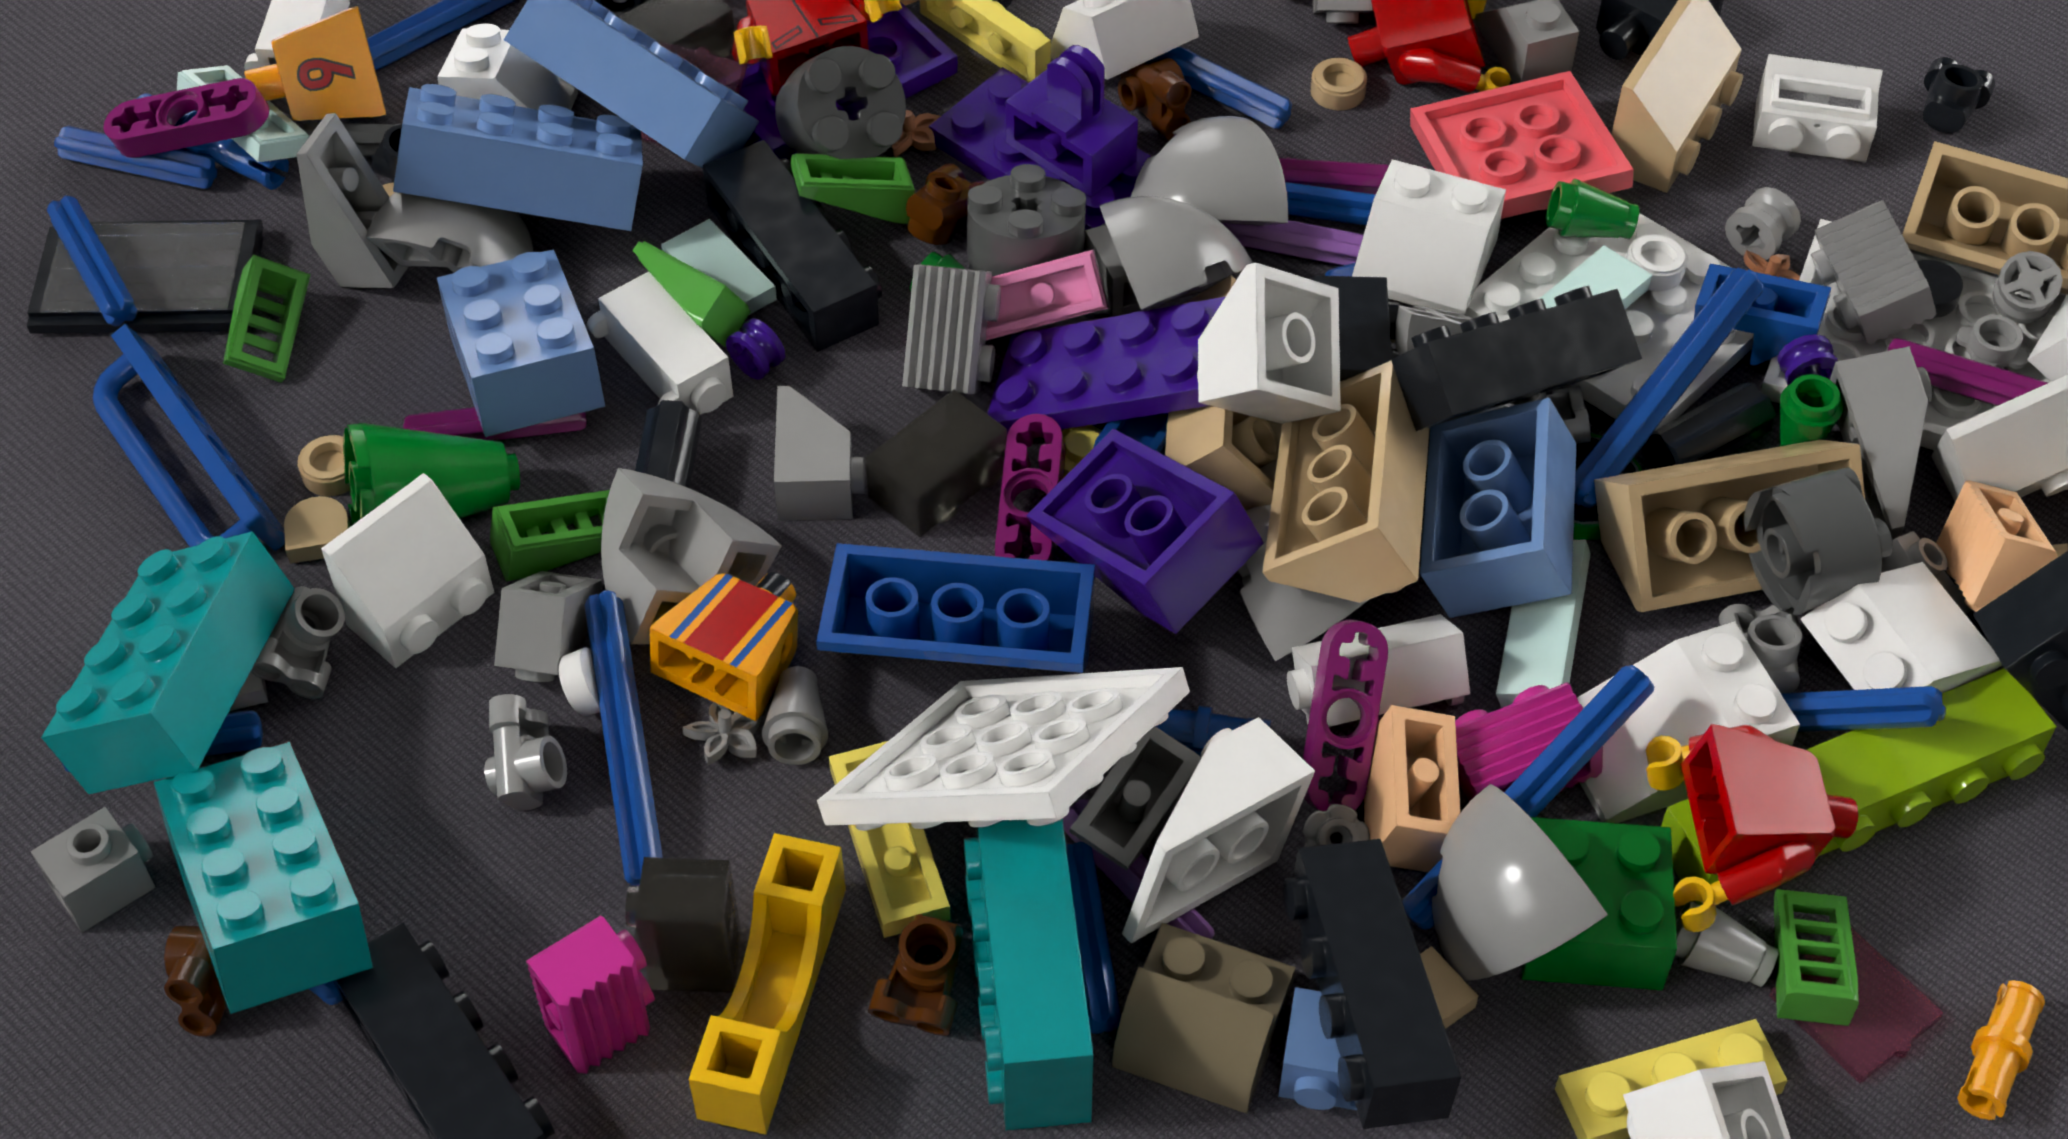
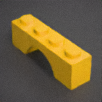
(754, 1037)

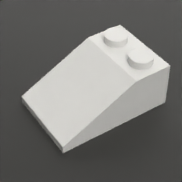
(1696, 684)
(1224, 824)

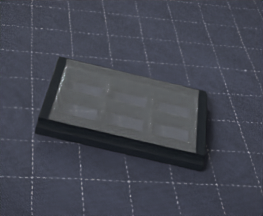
(175, 271)

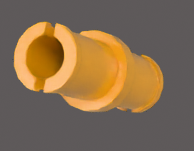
(2001, 1050)

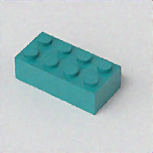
(169, 664)
(263, 877)
(1029, 975)

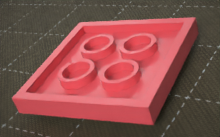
(1523, 141)

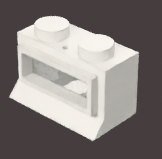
(1817, 108)

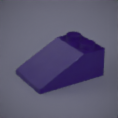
(1149, 528)

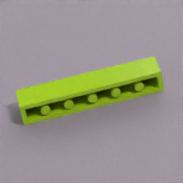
(1903, 773)

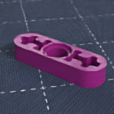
(224, 112)
(1020, 476)
(1324, 695)

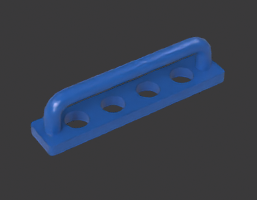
(217, 461)

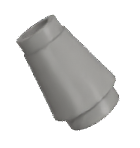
(796, 719)
(1725, 949)

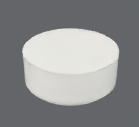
(1661, 258)
(579, 682)

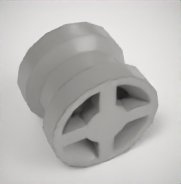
(1763, 223)
(2033, 275)

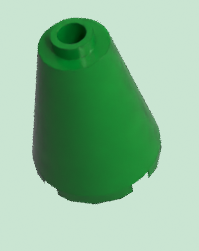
(466, 470)

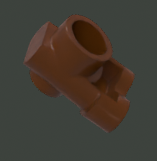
(1158, 93)
(939, 205)
(193, 981)
(916, 991)

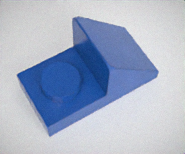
(1779, 314)

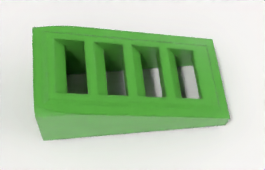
(862, 185)
(278, 281)
(699, 295)
(519, 528)
(1809, 999)

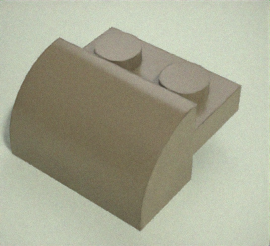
(1202, 1017)

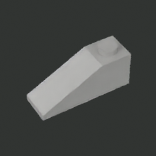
(340, 206)
(1885, 414)

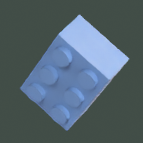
(521, 342)
(1499, 509)

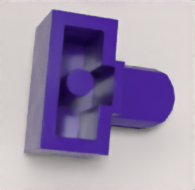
(1070, 124)

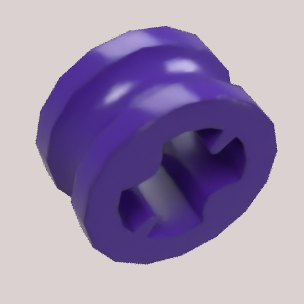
(755, 348)
(1807, 356)

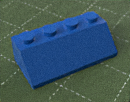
(958, 608)

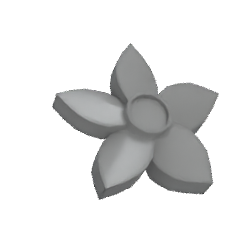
(723, 733)

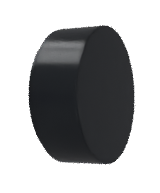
(1944, 284)

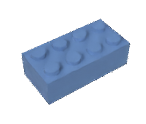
(634, 77)
(519, 157)

